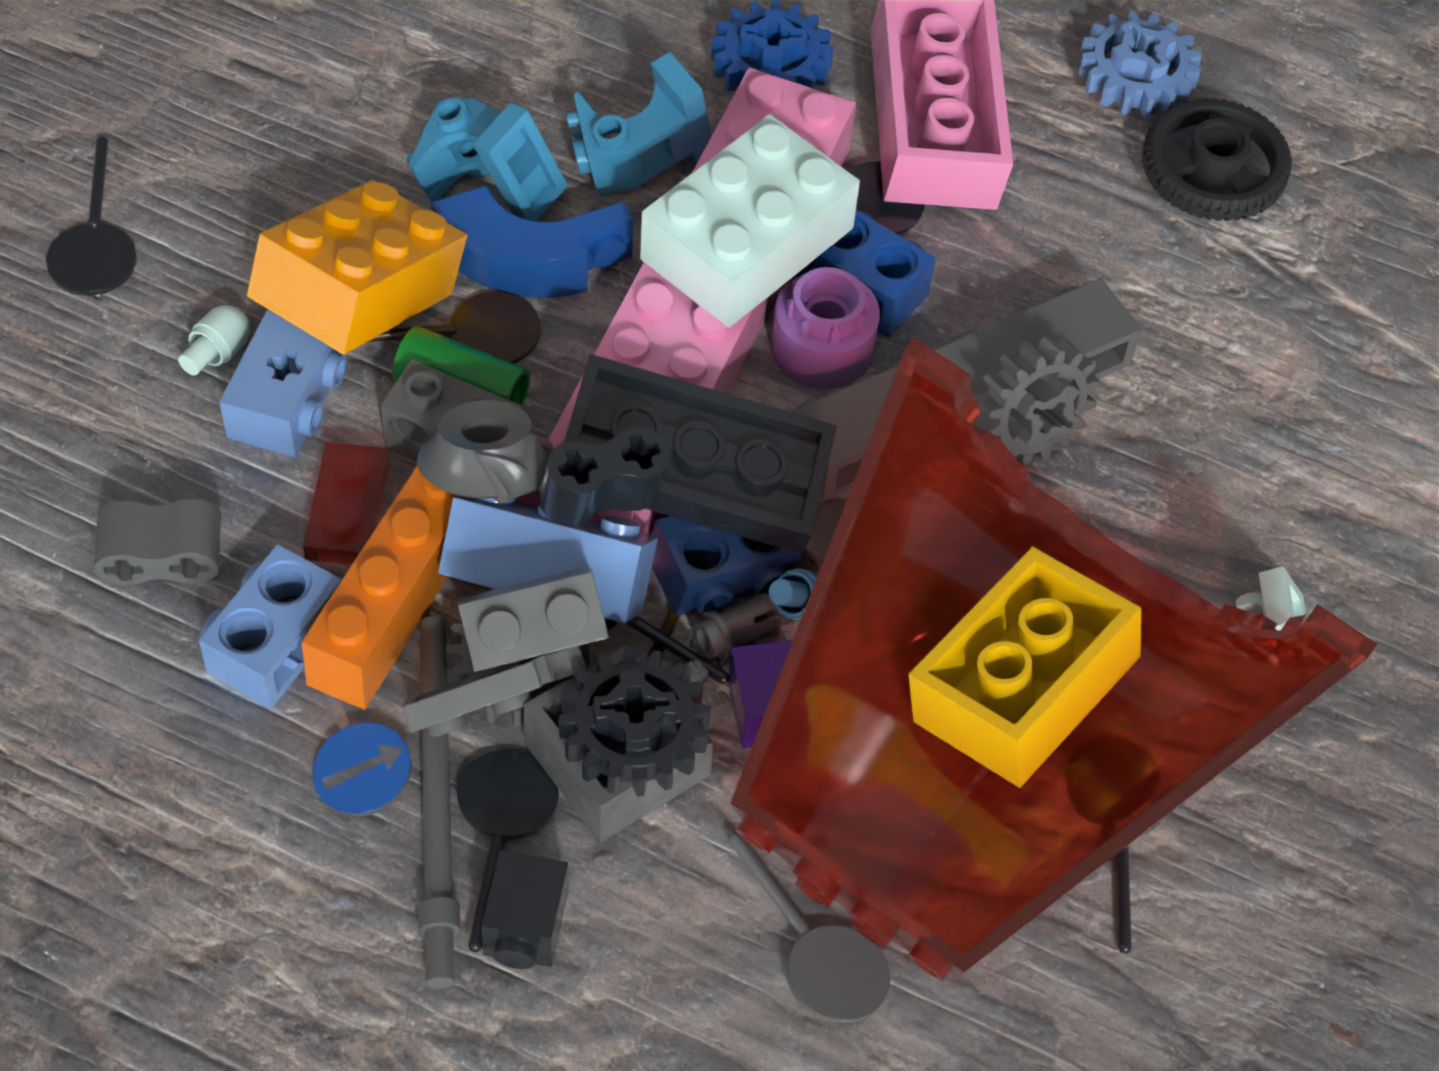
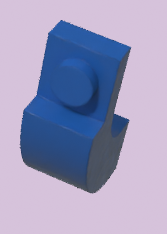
(531, 255)

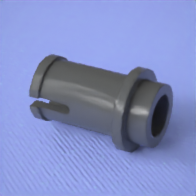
(735, 626)

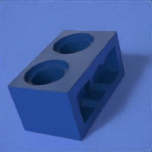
(888, 264)

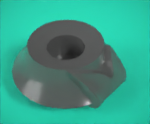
(485, 452)

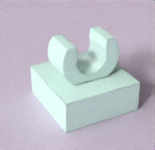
(1278, 599)

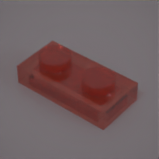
(345, 502)

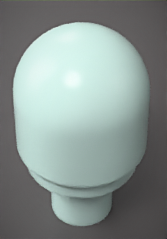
(216, 338)

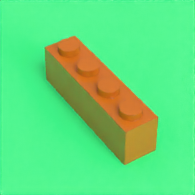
(380, 597)

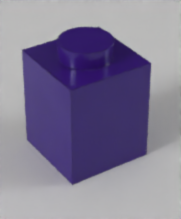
(752, 682)

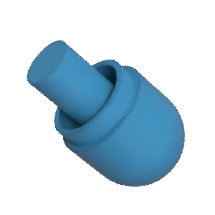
(792, 592)

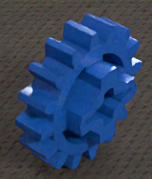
(772, 43)

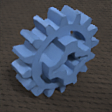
(1139, 63)

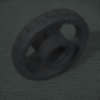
(1214, 166)

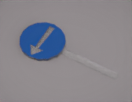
(360, 766)

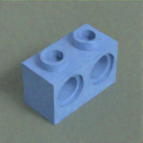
(259, 618)

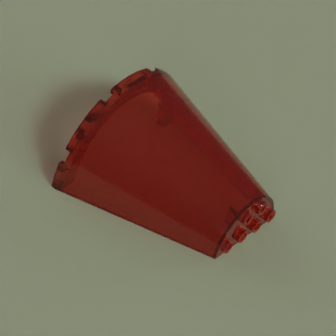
(908, 825)

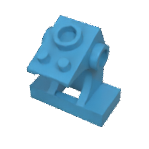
(477, 139)
(649, 142)

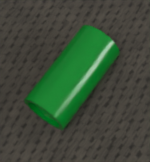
(462, 363)

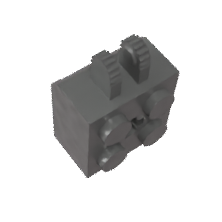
(600, 810)

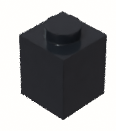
(525, 910)

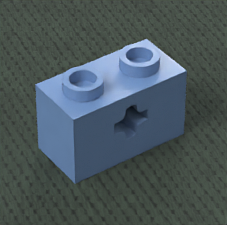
(280, 387)

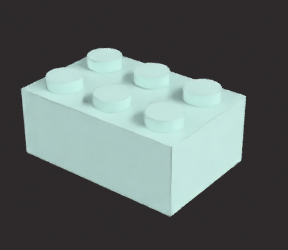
(748, 220)

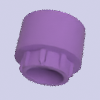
(825, 328)

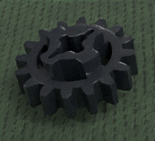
(600, 725)

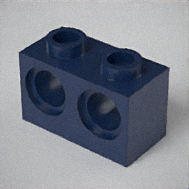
(730, 565)

